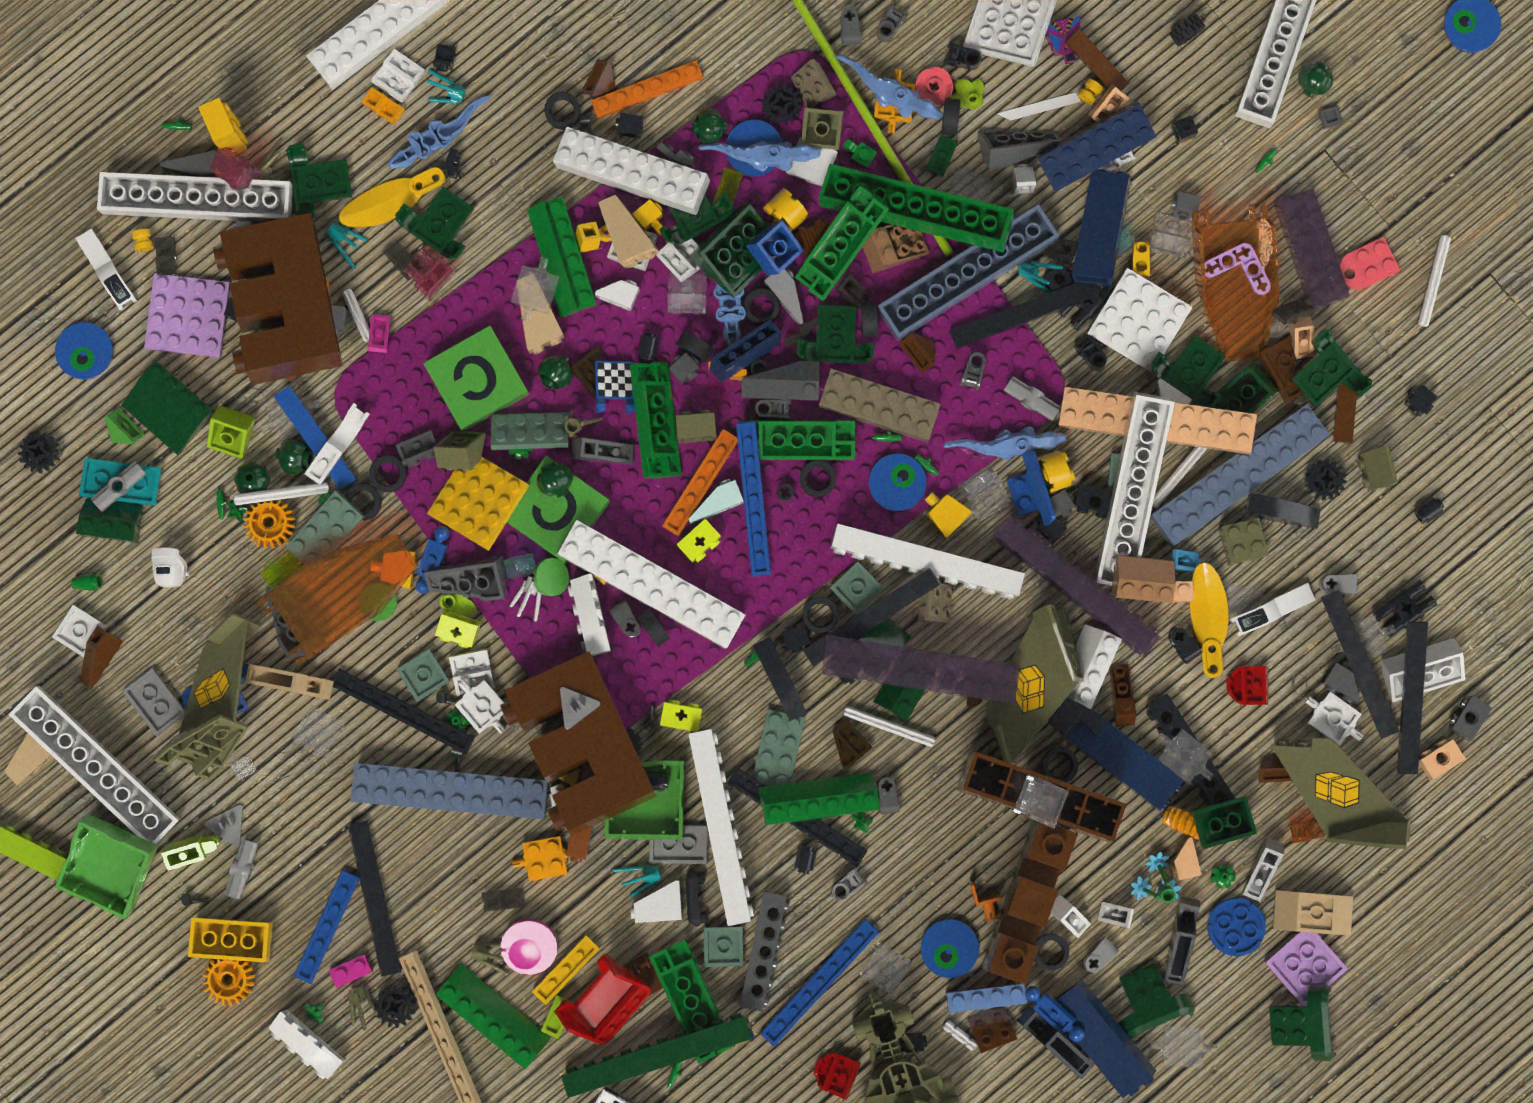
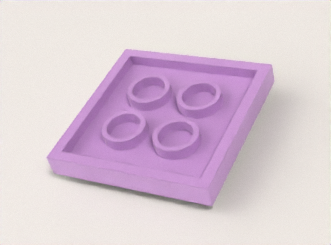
(1305, 961)

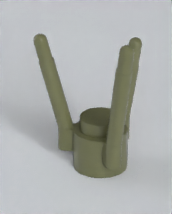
(264, 165)
(575, 425)
(481, 952)
(357, 997)

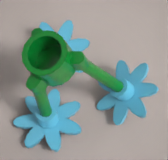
(1166, 891)

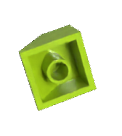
(230, 431)

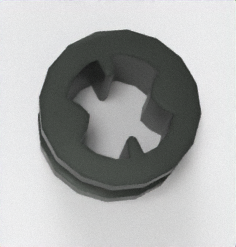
(779, 493)

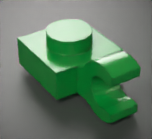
(862, 154)

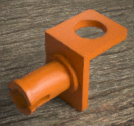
(987, 902)

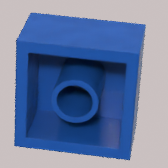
(774, 248)

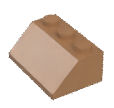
(1144, 579)

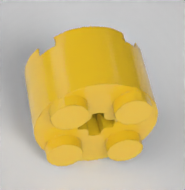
(786, 208)
(1056, 471)

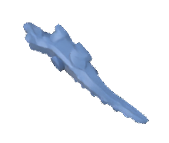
(891, 93)
(436, 137)
(767, 155)
(730, 313)
(1012, 444)

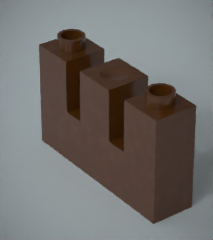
(291, 296)
(594, 740)
(1002, 784)
(1028, 901)

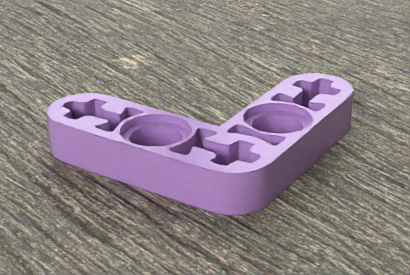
(1244, 262)

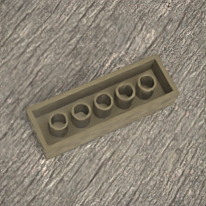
(879, 405)

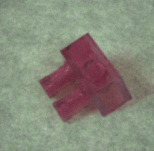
(234, 169)
(434, 278)

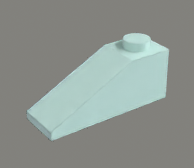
(720, 500)

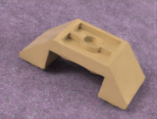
(1313, 912)

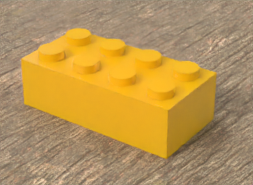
(223, 126)
(214, 937)

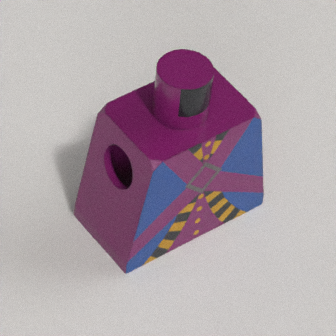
(1057, 35)

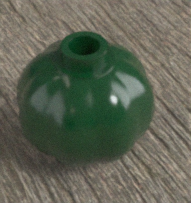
(1315, 79)
(709, 126)
(555, 372)
(294, 456)
(260, 477)
(554, 479)

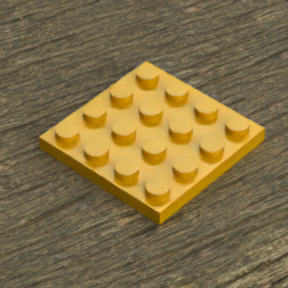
(478, 502)

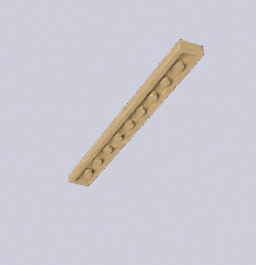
(439, 1028)

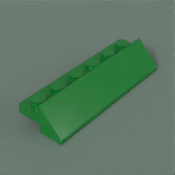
(842, 242)
(559, 245)
(655, 420)
(805, 439)
(819, 799)
(686, 990)
(493, 1016)

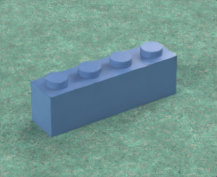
(986, 997)

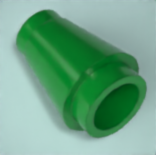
(87, 582)

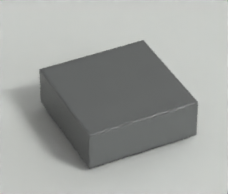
(1330, 117)

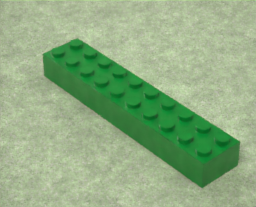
(923, 208)

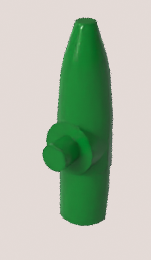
(177, 125)
(1266, 160)
(888, 437)
(926, 465)
(221, 503)
(752, 659)
(673, 1075)

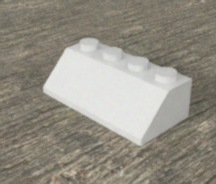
(1095, 654)
(1442, 668)

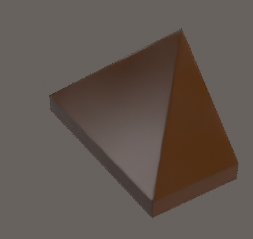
(600, 79)
(919, 350)
(1273, 771)

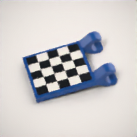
(615, 383)

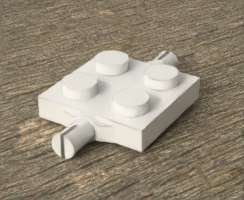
(481, 706)
(1334, 718)

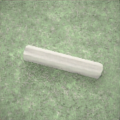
(356, 314)

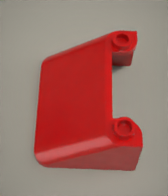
(605, 1003)

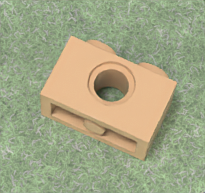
(1109, 103)
(1451, 754)

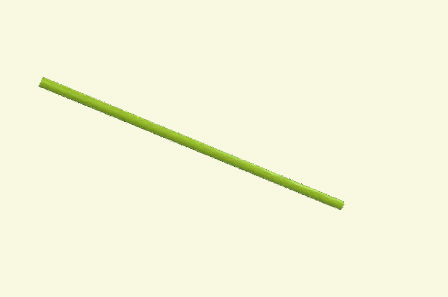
(861, 106)

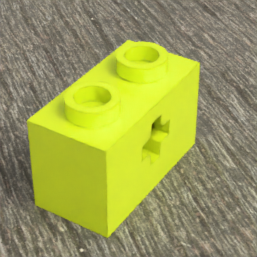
(688, 543)
(467, 627)
(670, 719)

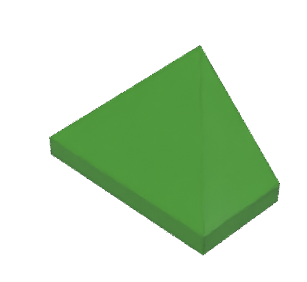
(122, 428)

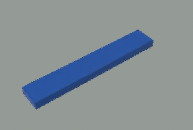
(311, 433)
(327, 926)

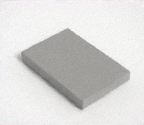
(154, 702)
(690, 850)

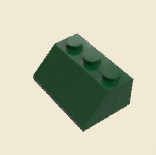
(115, 523)
(898, 700)

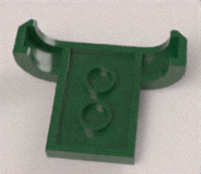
(316, 181)
(438, 223)
(693, 225)
(835, 338)
(1191, 371)
(1328, 371)
(1151, 1001)
(1305, 1024)

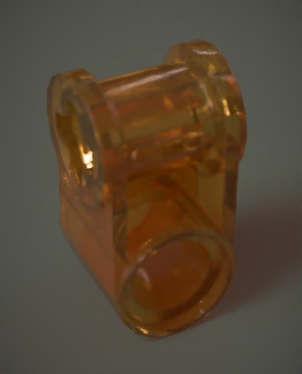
(1305, 831)

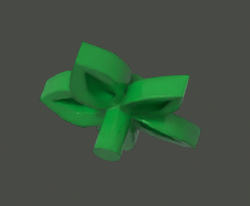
(237, 511)
(861, 822)

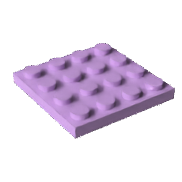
(187, 315)

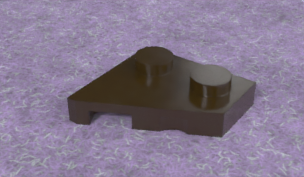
(585, 370)
(850, 744)

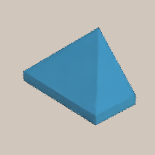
(1185, 560)

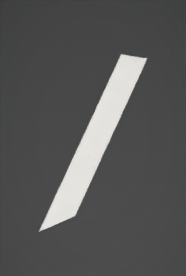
(1040, 106)

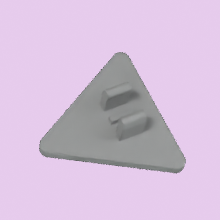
(576, 706)
(228, 825)

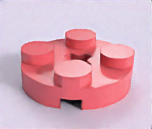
(931, 76)

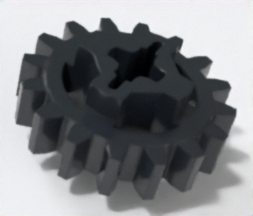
(774, 106)
(41, 445)
(1333, 480)
(400, 1015)

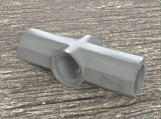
(1032, 398)
(108, 494)
(241, 869)

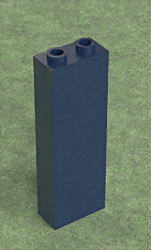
(1101, 227)
(1128, 764)
(1107, 1041)

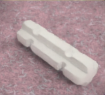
(960, 1035)

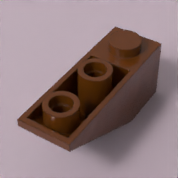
(98, 653)
(1122, 695)

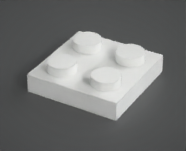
(76, 629)

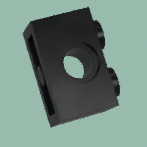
(1083, 496)

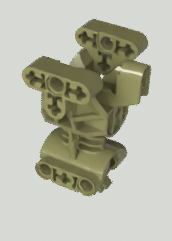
(899, 1077)

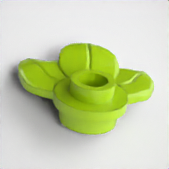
(967, 91)
(460, 604)

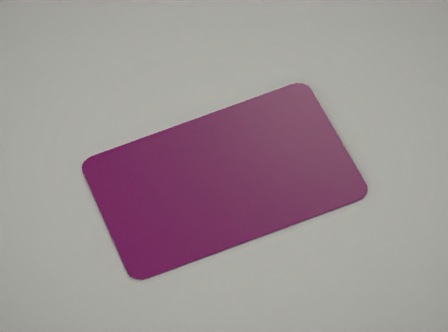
(799, 532)

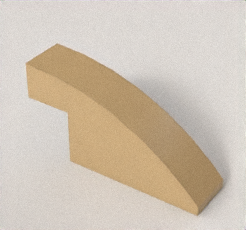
(289, 681)

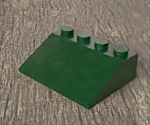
(725, 252)
(167, 407)

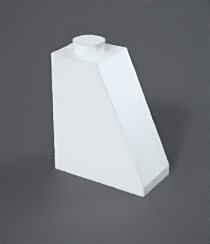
(660, 905)

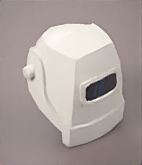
(168, 567)

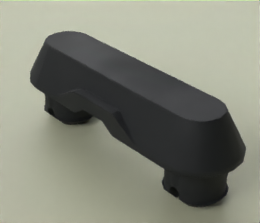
(692, 884)

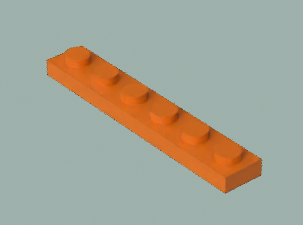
(647, 89)
(700, 482)

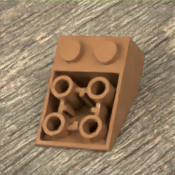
(893, 246)

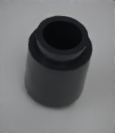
(648, 346)
(1429, 510)
(658, 780)
(805, 859)
(917, 1039)

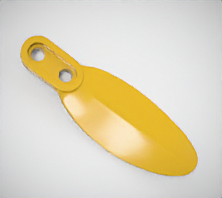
(385, 200)
(1209, 616)

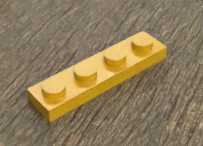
(566, 970)

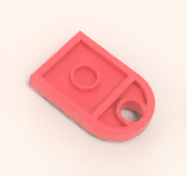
(1369, 264)

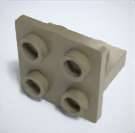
(812, 84)
(936, 605)

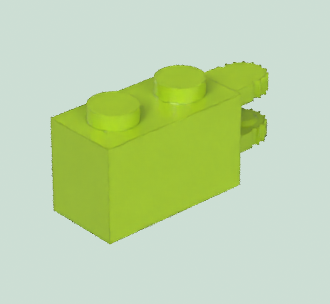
(188, 850)

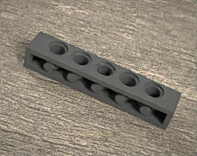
(748, 999)

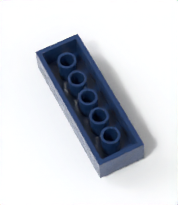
(1096, 146)

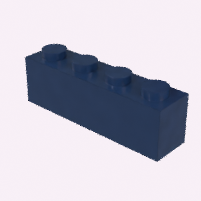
(745, 351)

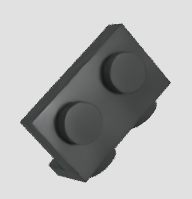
(417, 449)

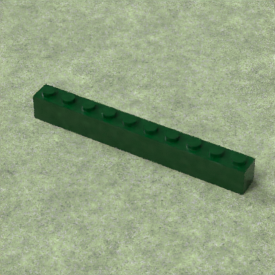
(657, 1056)

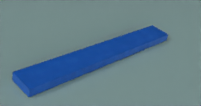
(753, 498)
(819, 982)

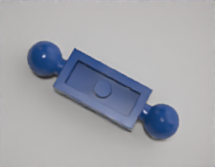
(432, 556)
(1054, 1014)

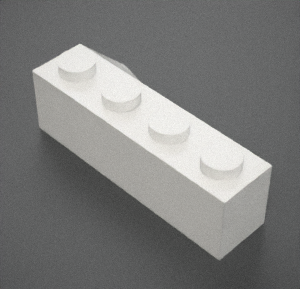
(590, 615)
(306, 1044)

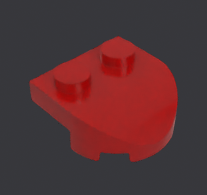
(1249, 685)
(836, 1074)

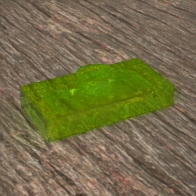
(729, 184)
(281, 571)

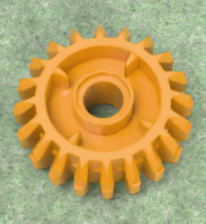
(277, 531)
(1180, 821)
(222, 990)

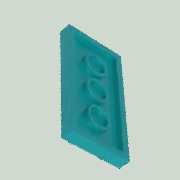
(98, 473)

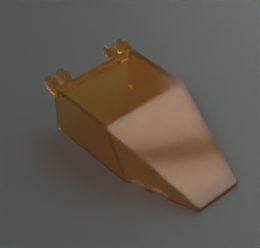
(1234, 311)
(341, 592)

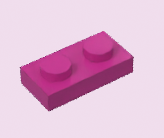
(378, 333)
(350, 971)

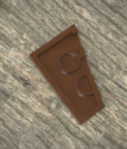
(1280, 365)

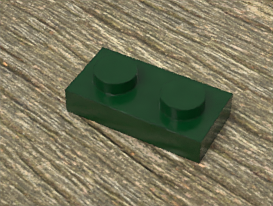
(941, 156)

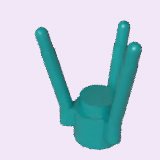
(455, 91)
(339, 233)
(1030, 273)
(650, 875)

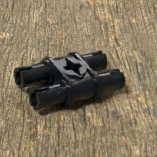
(1088, 309)
(1404, 598)

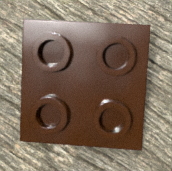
(644, 970)
(992, 1029)

